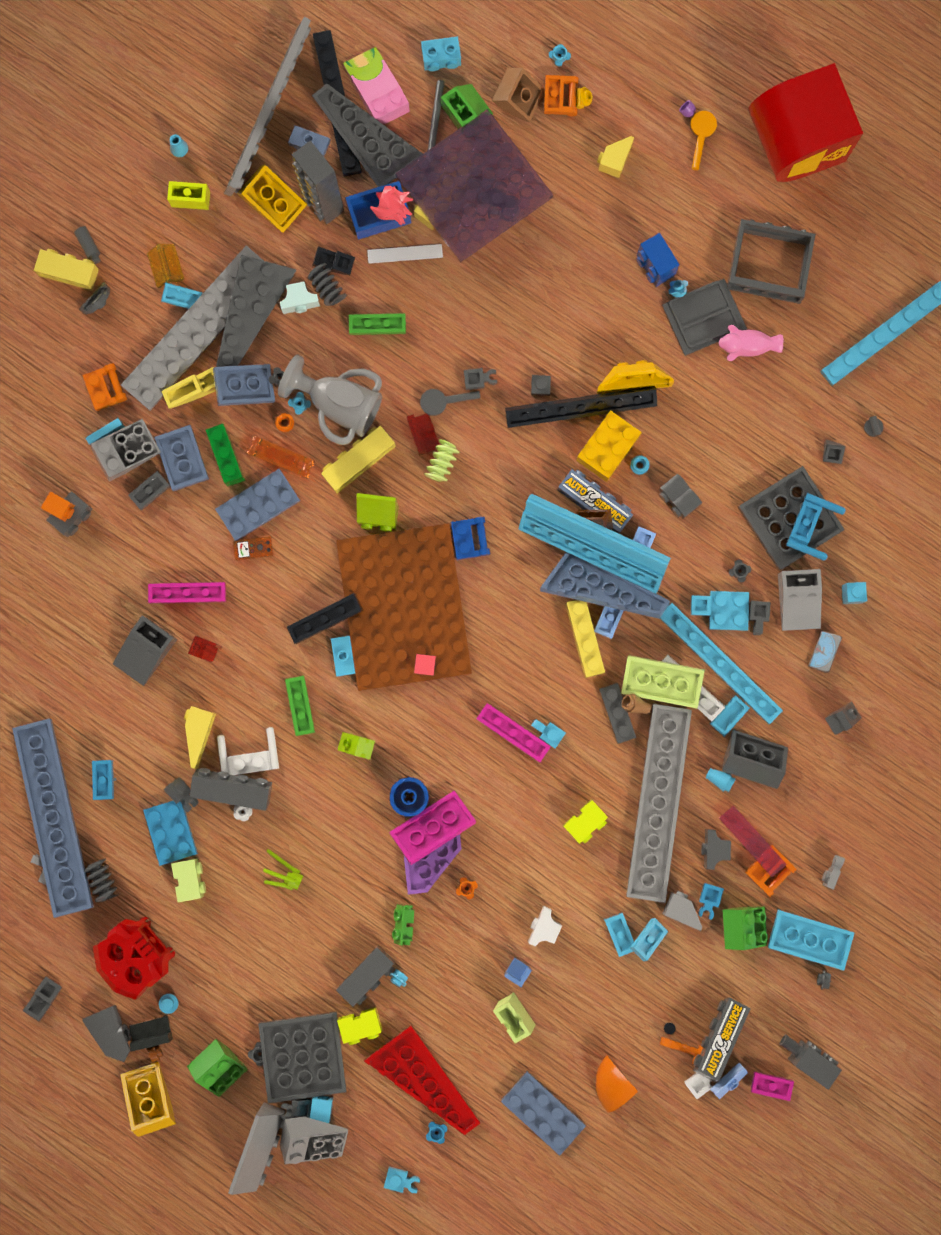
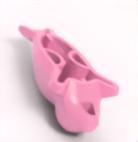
(749, 343)

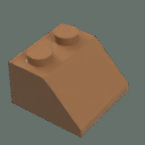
(518, 94)

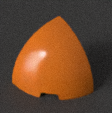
(613, 1086)

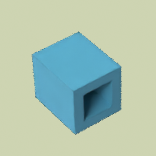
(854, 593)
(321, 1108)

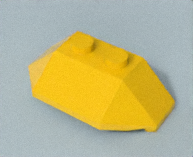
(634, 376)

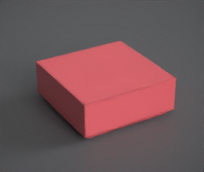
(425, 664)

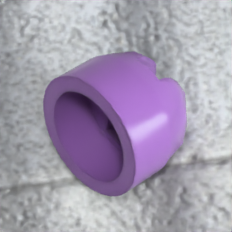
(687, 109)

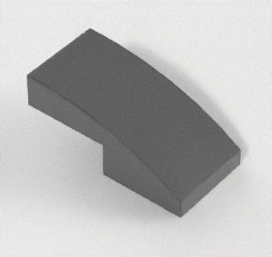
(42, 999)

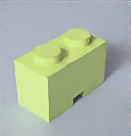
(189, 880)
(514, 1017)

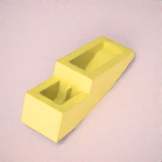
(190, 389)

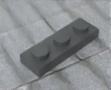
(617, 715)

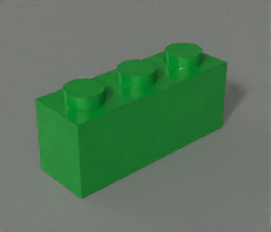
(225, 455)

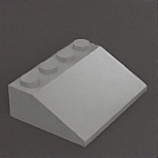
(258, 1150)

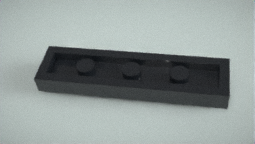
(325, 618)

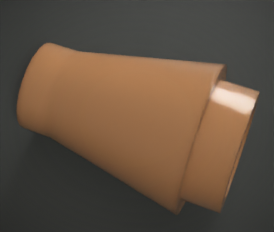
(634, 704)

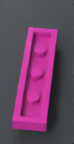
(187, 592)
(513, 732)

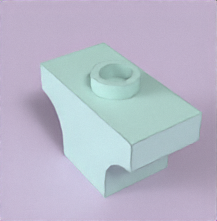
(298, 299)

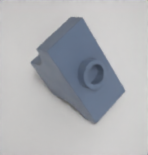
(301, 136)

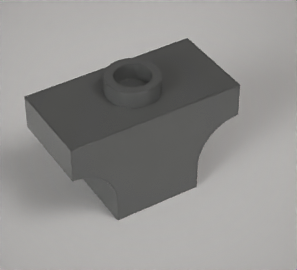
(843, 718)
(714, 849)

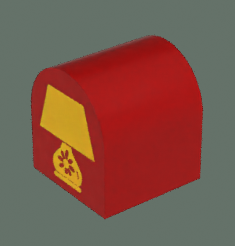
(806, 124)

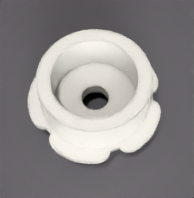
(243, 817)

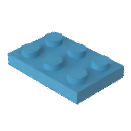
(170, 832)

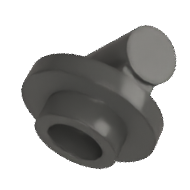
(873, 427)

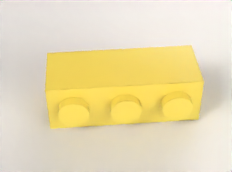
(66, 269)

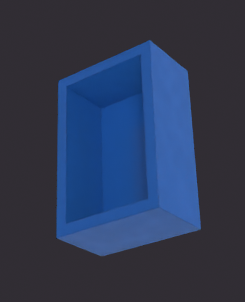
(364, 219)

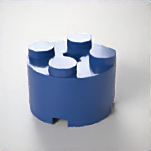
(398, 796)

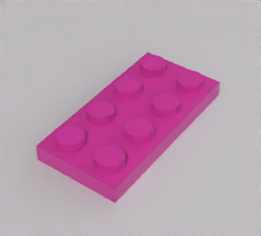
(432, 827)

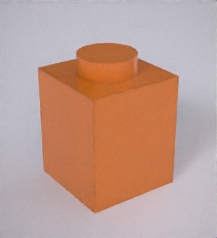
(58, 506)

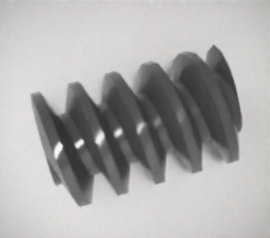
(325, 286)
(100, 881)

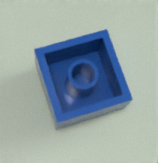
(657, 260)

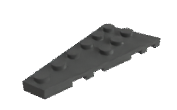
(372, 142)
(253, 298)

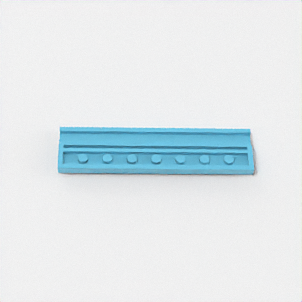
(594, 543)

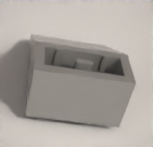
(125, 449)
(800, 599)
(311, 1140)

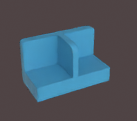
(103, 780)

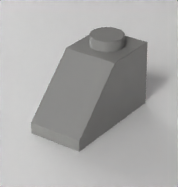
(682, 910)

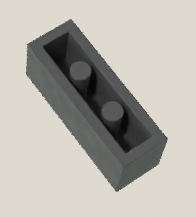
(366, 976)

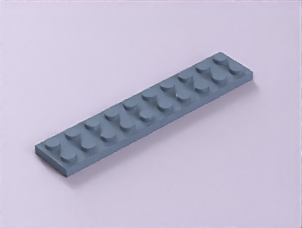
(52, 818)

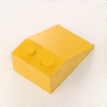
(272, 198)
(147, 1100)

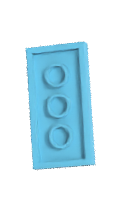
(810, 940)

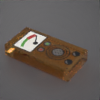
(253, 548)

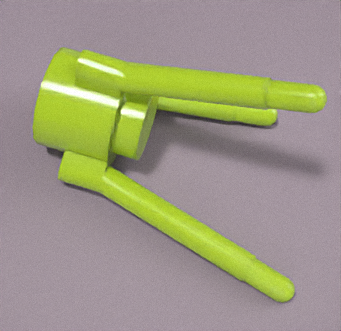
(292, 879)

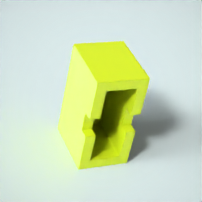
(583, 825)
(359, 1027)

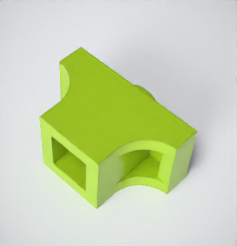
(356, 745)

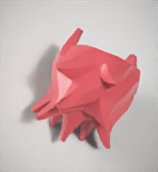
(392, 205)

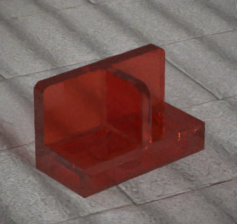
(423, 433)
(204, 649)

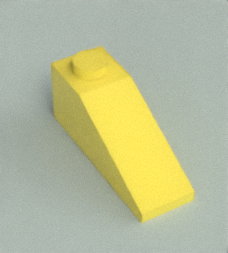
(197, 728)

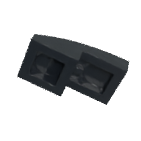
(336, 261)

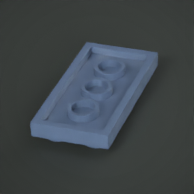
(257, 505)
(543, 1113)

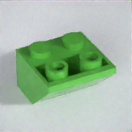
(463, 104)
(744, 928)
(216, 1068)

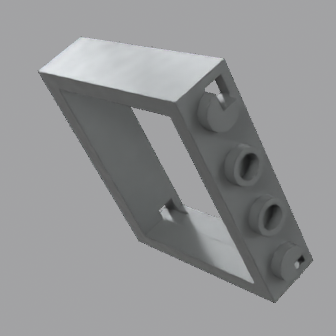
(765, 289)

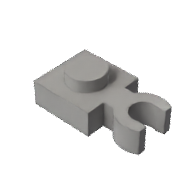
(831, 876)

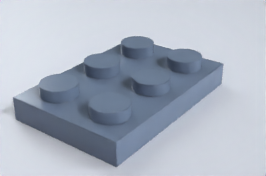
(243, 385)
(181, 458)

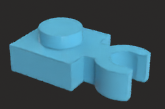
(397, 1180)

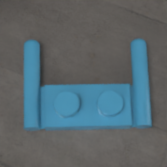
(806, 523)

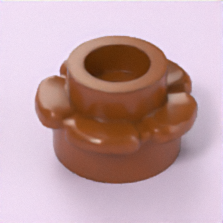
(155, 1053)

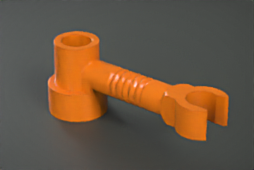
(681, 1047)

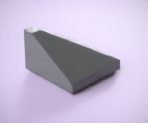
(833, 452)

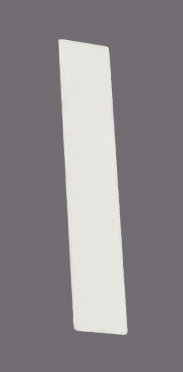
(405, 253)

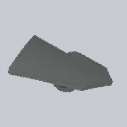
(110, 1033)

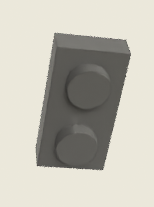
(149, 490)

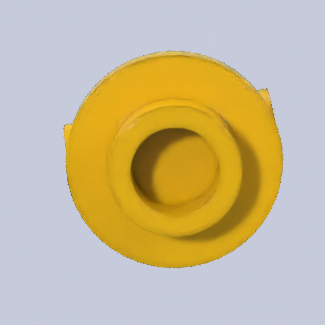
(584, 97)

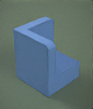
(517, 972)

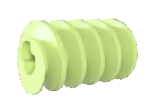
(441, 461)

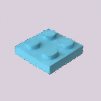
(729, 611)

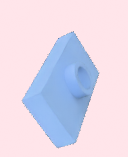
(729, 1081)

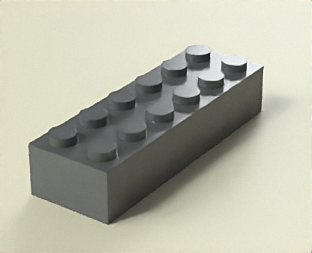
(317, 183)

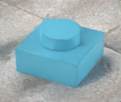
(701, 605)

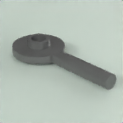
(434, 401)

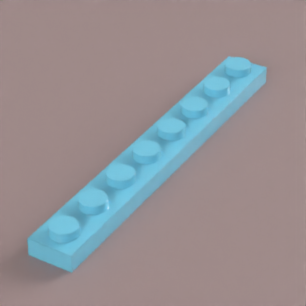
(883, 335)
(720, 664)

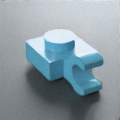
(550, 734)

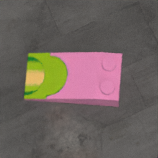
(377, 86)

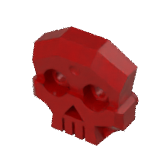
(140, 952)

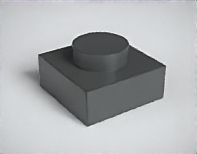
(541, 385)

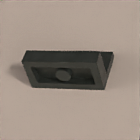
(150, 1033)

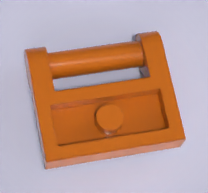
(554, 95)
(99, 390)
(759, 875)

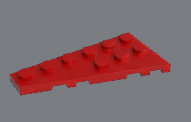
(419, 1074)

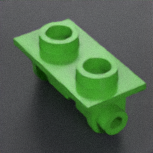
(402, 915)

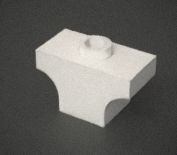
(544, 928)

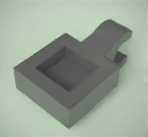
(759, 613)

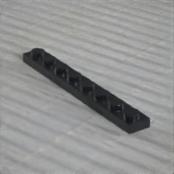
(331, 76)
(581, 406)

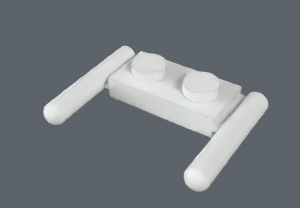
(249, 762)

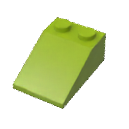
(377, 512)

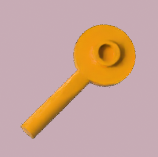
(702, 125)

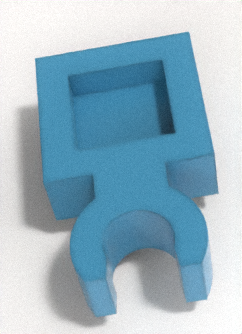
(711, 897)

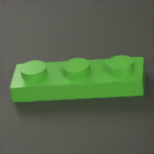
(377, 324)
(300, 705)

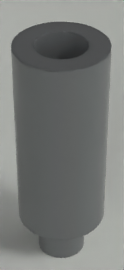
(87, 244)

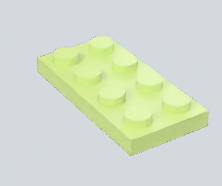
(663, 681)

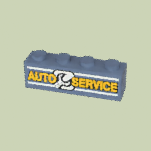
(590, 497)

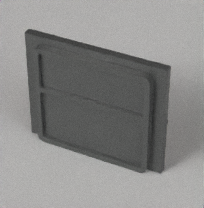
(703, 316)

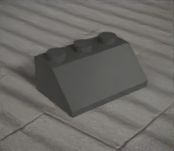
(755, 759)

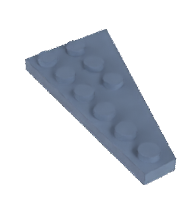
(592, 584)

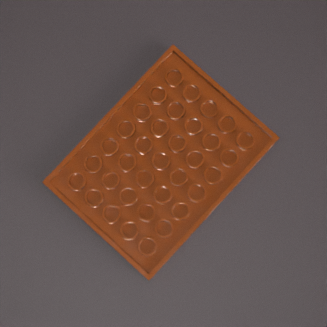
(407, 603)

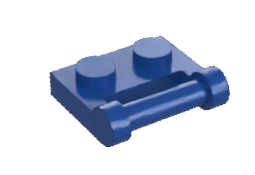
(464, 541)

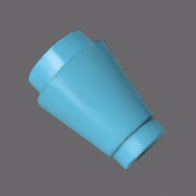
(178, 146)
(720, 779)

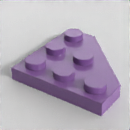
(427, 870)

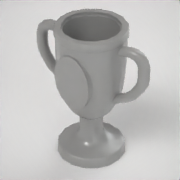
(336, 398)

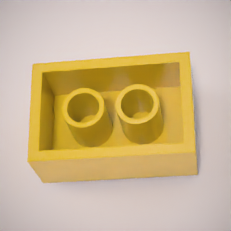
(608, 446)

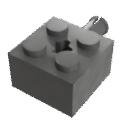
(810, 1060)

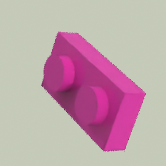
(772, 1086)

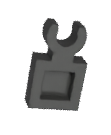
(476, 378)
(180, 793)
(299, 1108)

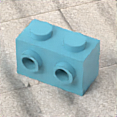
(441, 53)

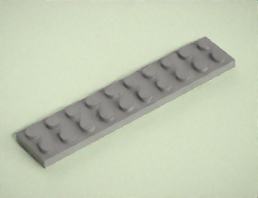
(270, 103)
(185, 339)
(658, 803)

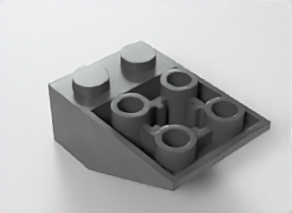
(144, 650)

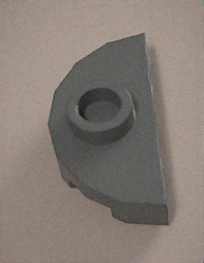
(96, 300)

